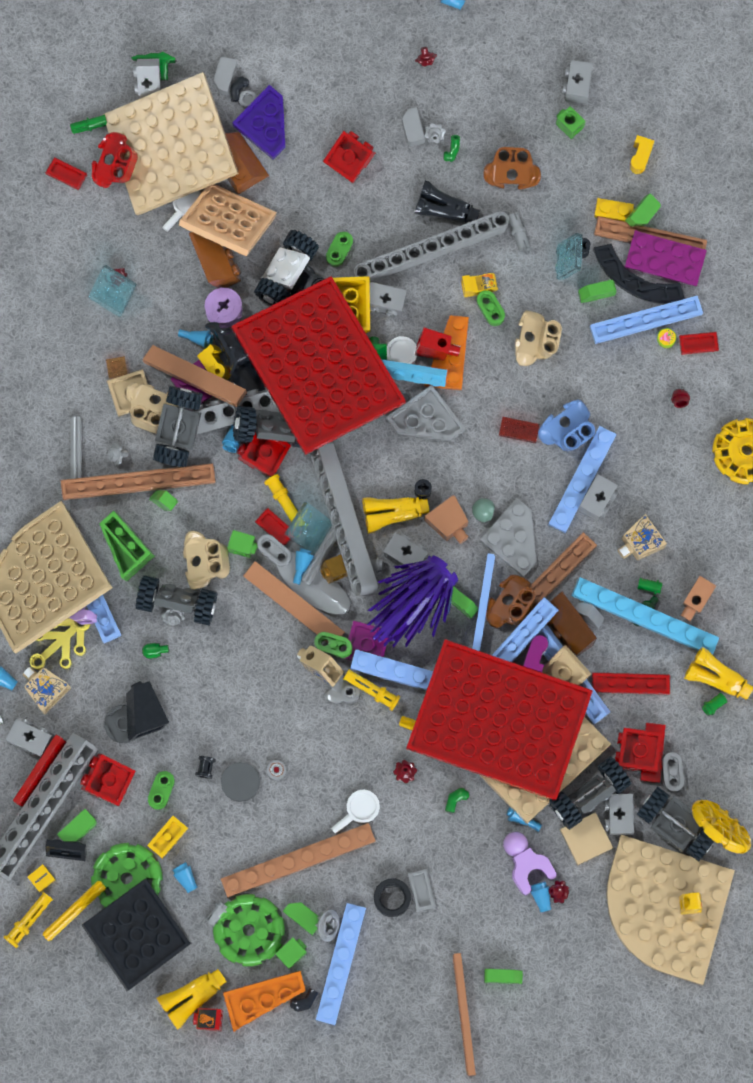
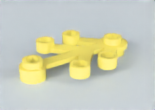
(62, 639)

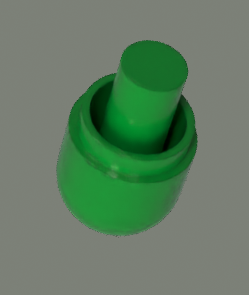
(154, 650)

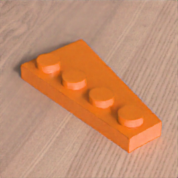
(457, 328)
(256, 999)

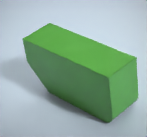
(644, 211)
(597, 291)
(163, 500)
(463, 603)
(78, 827)
(302, 916)
(503, 976)

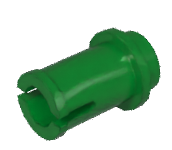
(650, 585)
(710, 707)

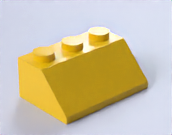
(357, 294)

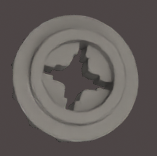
(333, 923)

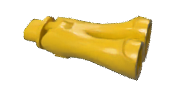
(403, 510)
(727, 681)
(201, 989)

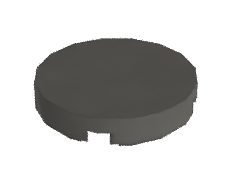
(117, 717)
(240, 782)

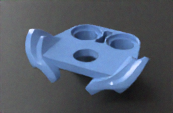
(553, 433)

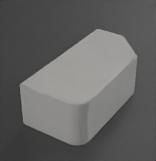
(224, 75)
(413, 127)
(589, 614)

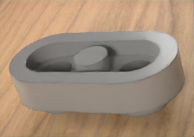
(674, 772)

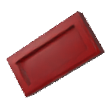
(66, 173)
(698, 343)
(273, 526)

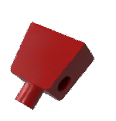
(435, 345)

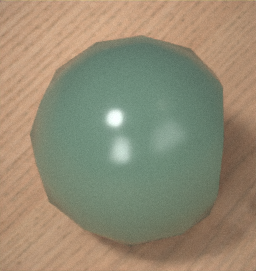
(483, 509)

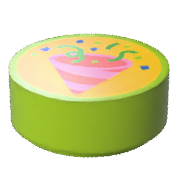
(666, 338)

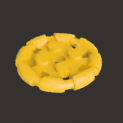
(734, 450)
(721, 827)

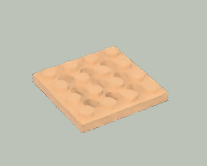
(217, 219)

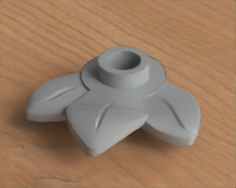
(339, 692)

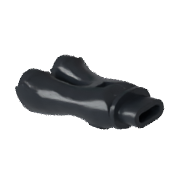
(451, 208)

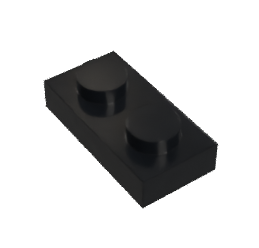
(66, 850)

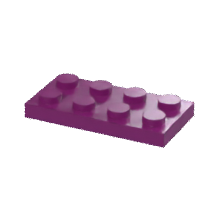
(665, 258)

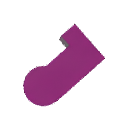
(537, 649)

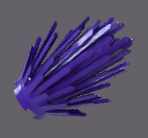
(413, 600)

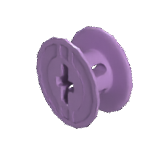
(220, 298)

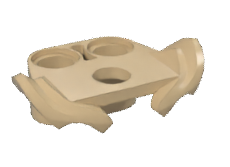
(528, 352)
(139, 396)
(201, 575)

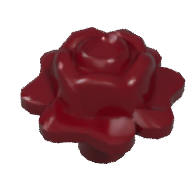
(426, 58)
(405, 771)
(559, 891)

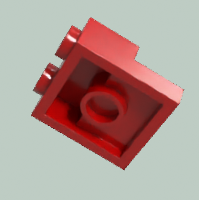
(349, 155)
(263, 454)
(639, 750)
(107, 779)

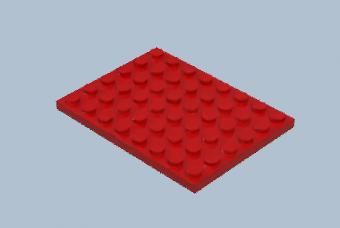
(318, 365)
(499, 720)

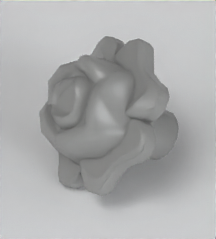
(434, 133)
(116, 454)
(172, 616)

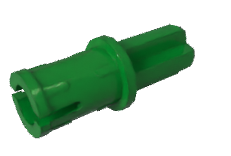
(88, 124)

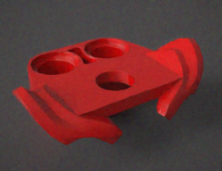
(105, 174)

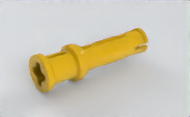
(281, 494)
(350, 676)
(22, 928)

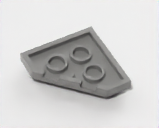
(426, 418)
(513, 538)

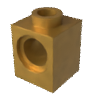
(333, 569)

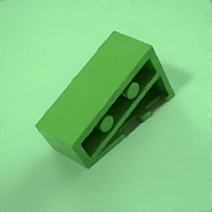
(127, 548)

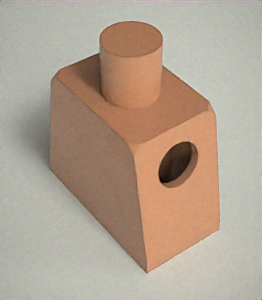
(448, 520)
(702, 590)

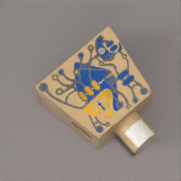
(641, 540)
(316, 660)
(45, 688)

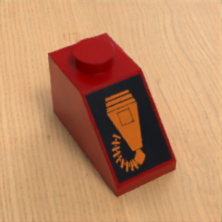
(208, 1019)

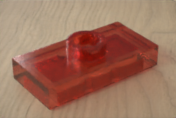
(519, 430)

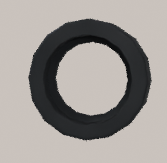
(392, 912)

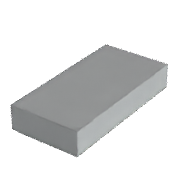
(421, 890)

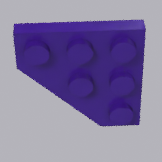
(264, 122)

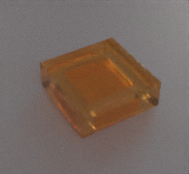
(116, 367)

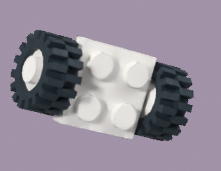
(286, 267)

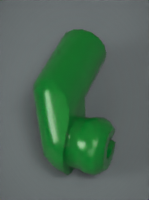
(454, 148)
(454, 797)

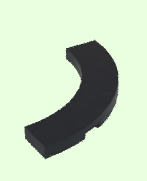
(632, 283)

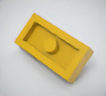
(613, 209)
(167, 837)

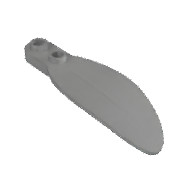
(319, 594)

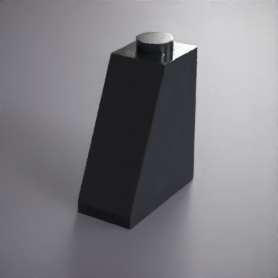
(143, 711)

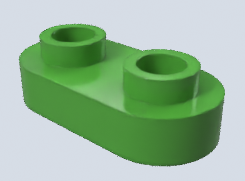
(339, 248)
(491, 308)
(334, 644)
(161, 790)

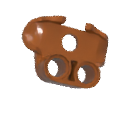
(527, 173)
(499, 613)

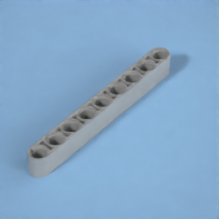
(438, 242)
(344, 520)

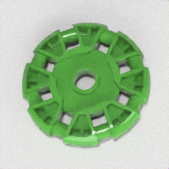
(123, 866)
(252, 942)

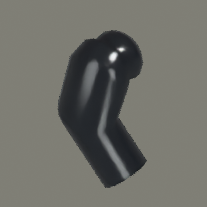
(236, 87)
(304, 1003)

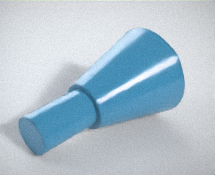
(202, 338)
(302, 561)
(513, 816)

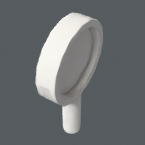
(180, 206)
(402, 350)
(361, 807)

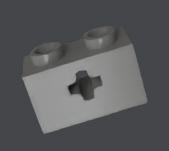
(147, 69)
(573, 91)
(395, 296)
(600, 487)
(401, 543)
(18, 738)
(625, 825)

